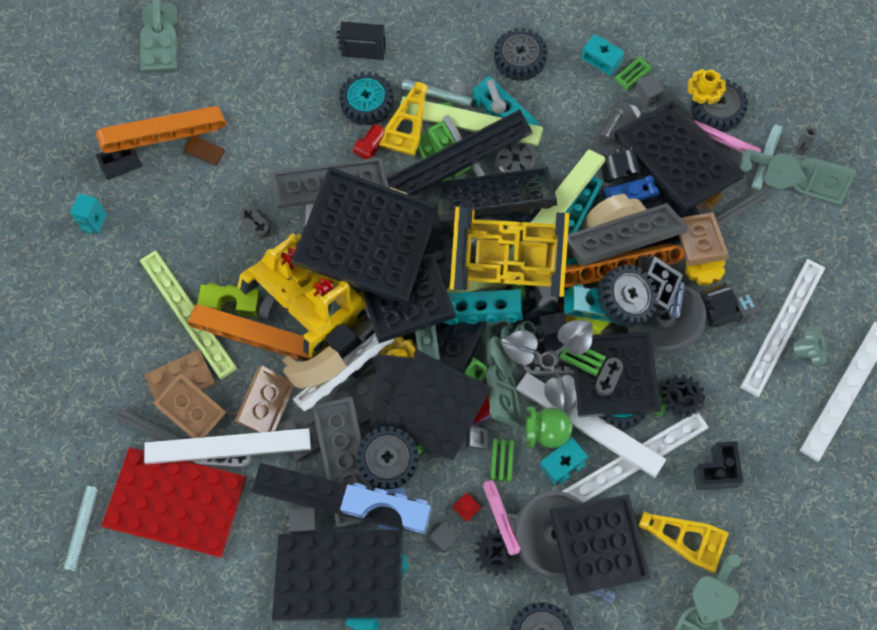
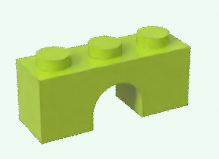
(215, 296)

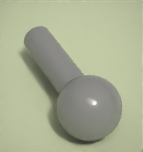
(498, 104)

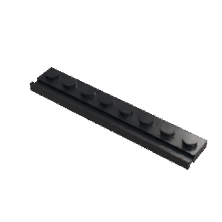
(461, 154)
(315, 493)

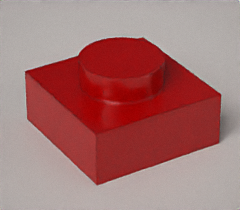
(466, 507)

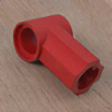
(368, 145)

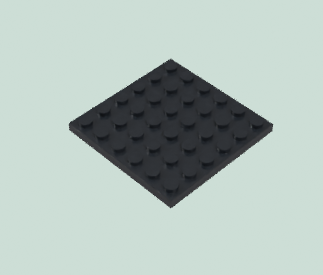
(366, 235)

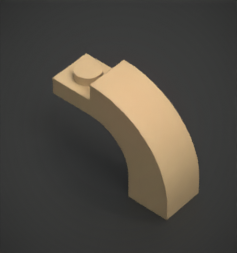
(611, 209)
(314, 371)

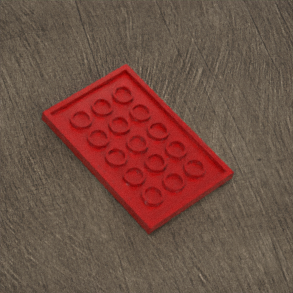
(175, 503)

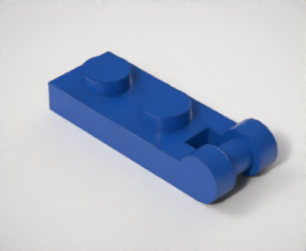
(634, 189)

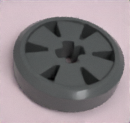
(523, 151)

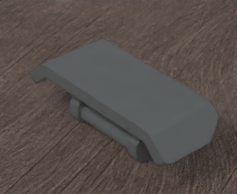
(620, 116)

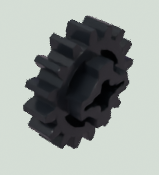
(673, 397)
(490, 545)

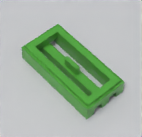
(624, 82)
(589, 352)
(503, 443)

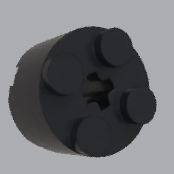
(620, 165)
(720, 305)

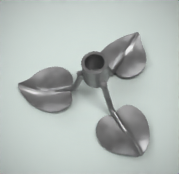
(574, 335)

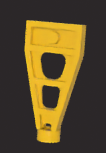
(400, 141)
(710, 547)

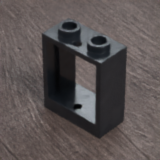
(361, 32)

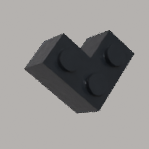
(118, 162)
(663, 277)
(538, 303)
(548, 334)
(344, 342)
(723, 472)

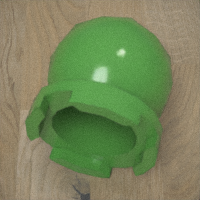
(548, 428)

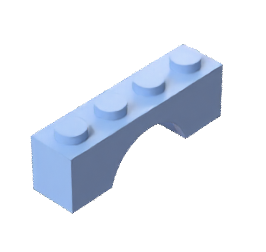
(360, 501)

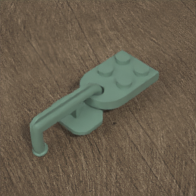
(158, 37)
(822, 180)
(503, 391)
(712, 600)

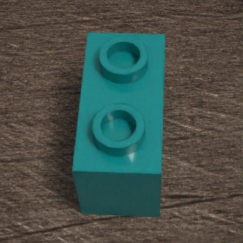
(602, 54)
(88, 214)
(568, 451)

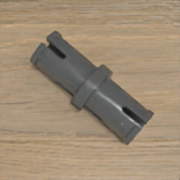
(808, 138)

